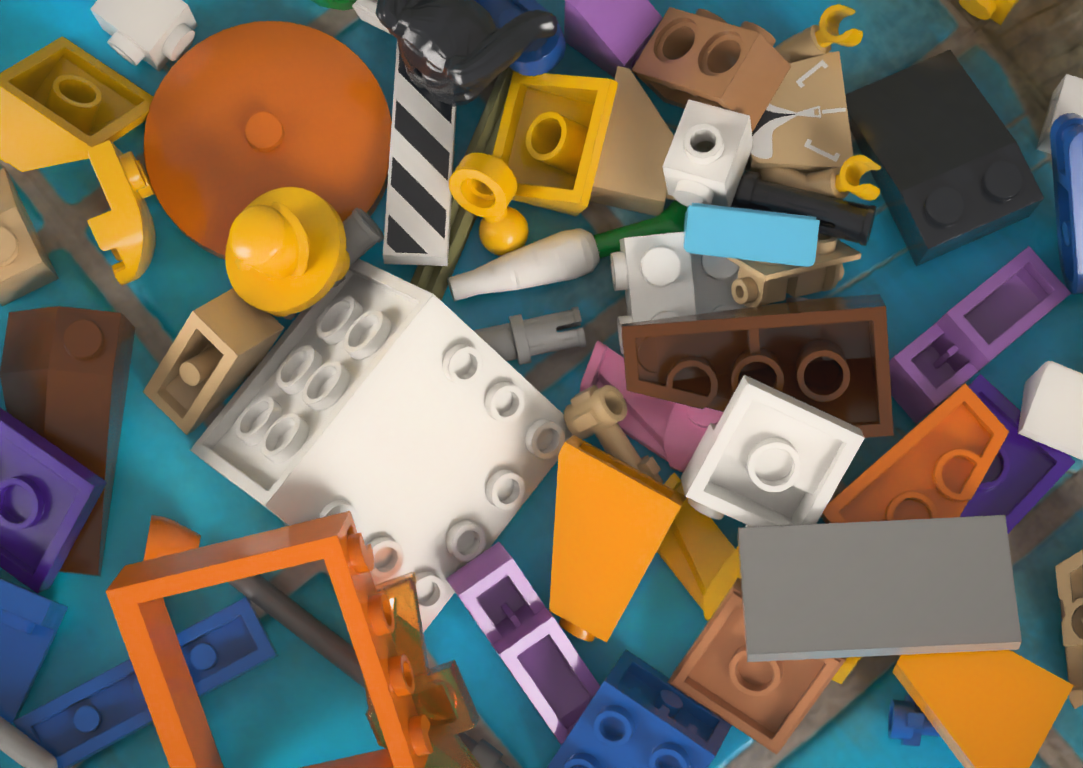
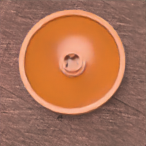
(264, 114)

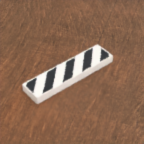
(418, 175)

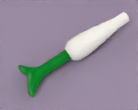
(558, 256)

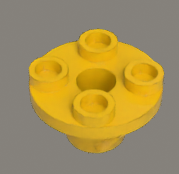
(286, 251)

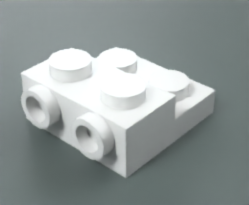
(668, 281)
(769, 459)

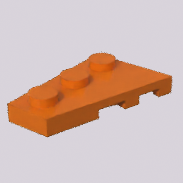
(929, 469)

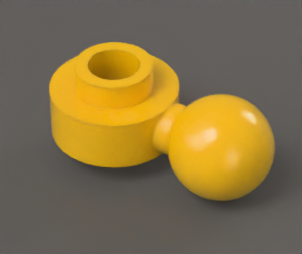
(485, 188)

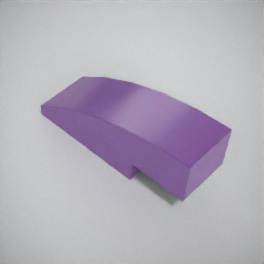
(973, 333)
(526, 638)

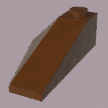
(812, 349)
(69, 382)

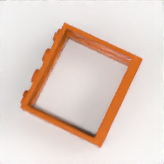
(163, 671)

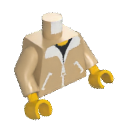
(806, 127)

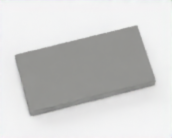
(878, 588)

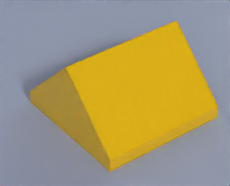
(555, 137)

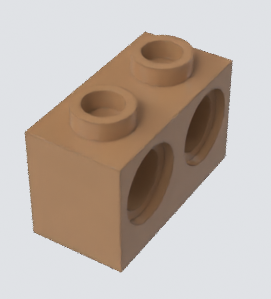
(712, 63)

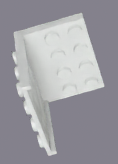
(390, 415)

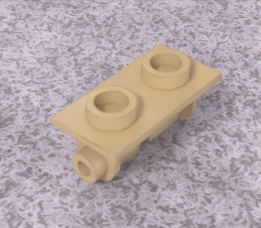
(767, 282)

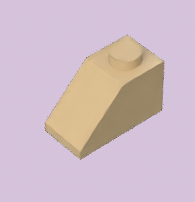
(633, 152)
(22, 254)
(211, 358)

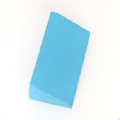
(751, 234)

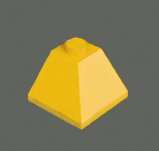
(62, 105)

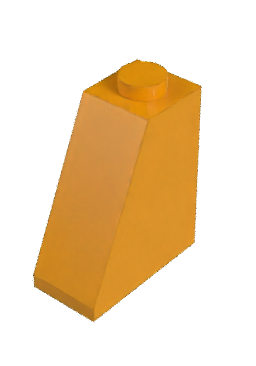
(603, 537)
(985, 703)

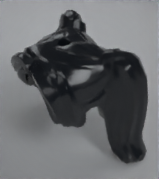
(456, 44)

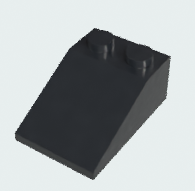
(942, 157)

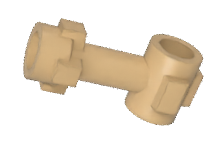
(598, 413)

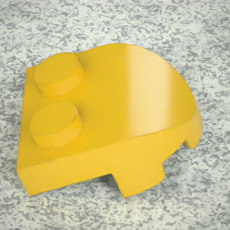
(129, 225)

